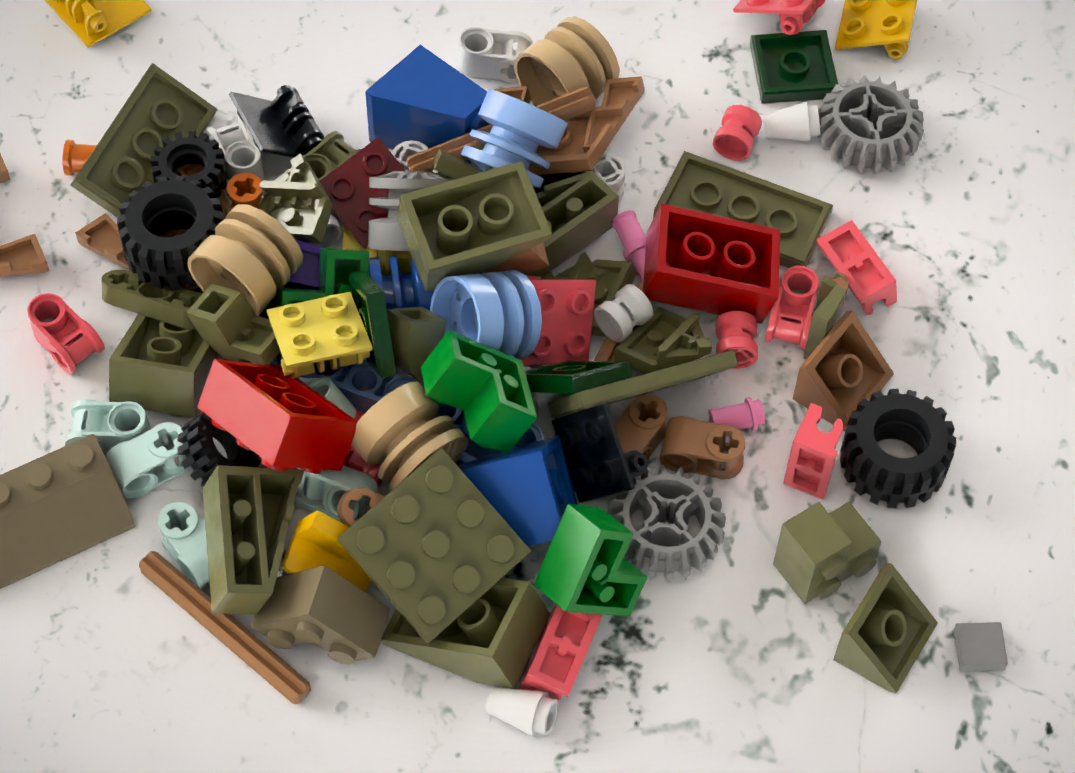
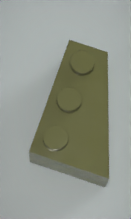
(577, 214)
(246, 533)

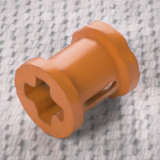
(75, 156)
(245, 189)

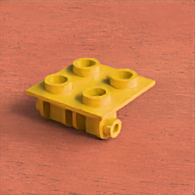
(98, 18)
(877, 23)

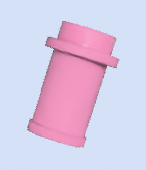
(742, 415)

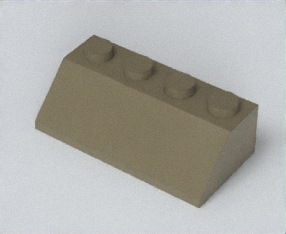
(58, 509)

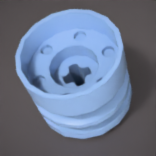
(514, 134)
(491, 309)

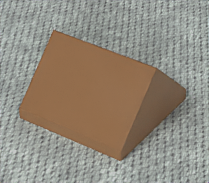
(842, 371)

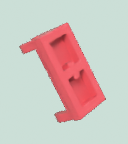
(865, 271)
(813, 455)
(559, 652)

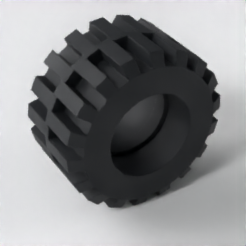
(161, 209)
(903, 419)

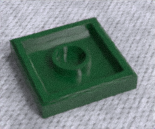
(793, 66)
(372, 309)
(576, 376)

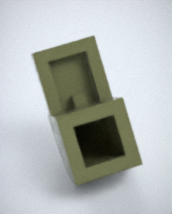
(232, 327)
(414, 337)

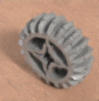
(870, 124)
(674, 501)

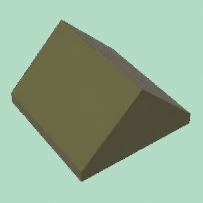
(886, 631)

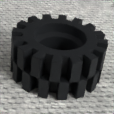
(191, 151)
(202, 452)

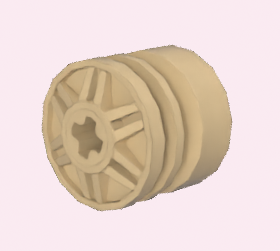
(567, 60)
(247, 255)
(404, 433)

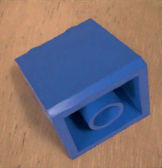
(423, 102)
(526, 487)

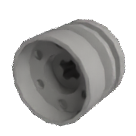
(386, 232)

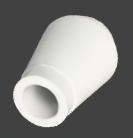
(793, 123)
(524, 709)

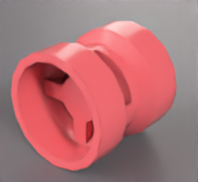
(737, 132)
(737, 333)

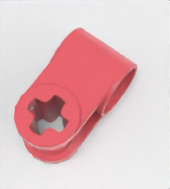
(792, 312)
(66, 337)

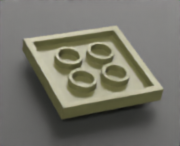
(433, 545)

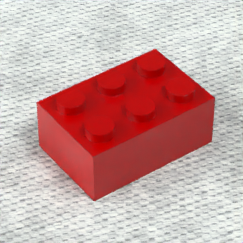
(711, 263)
(277, 417)

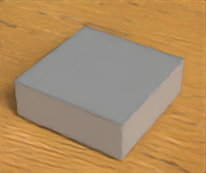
(980, 646)

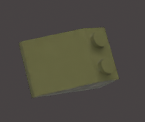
(472, 223)
(160, 367)
(486, 641)

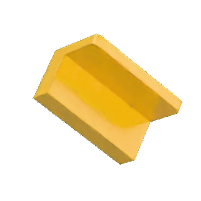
(316, 545)

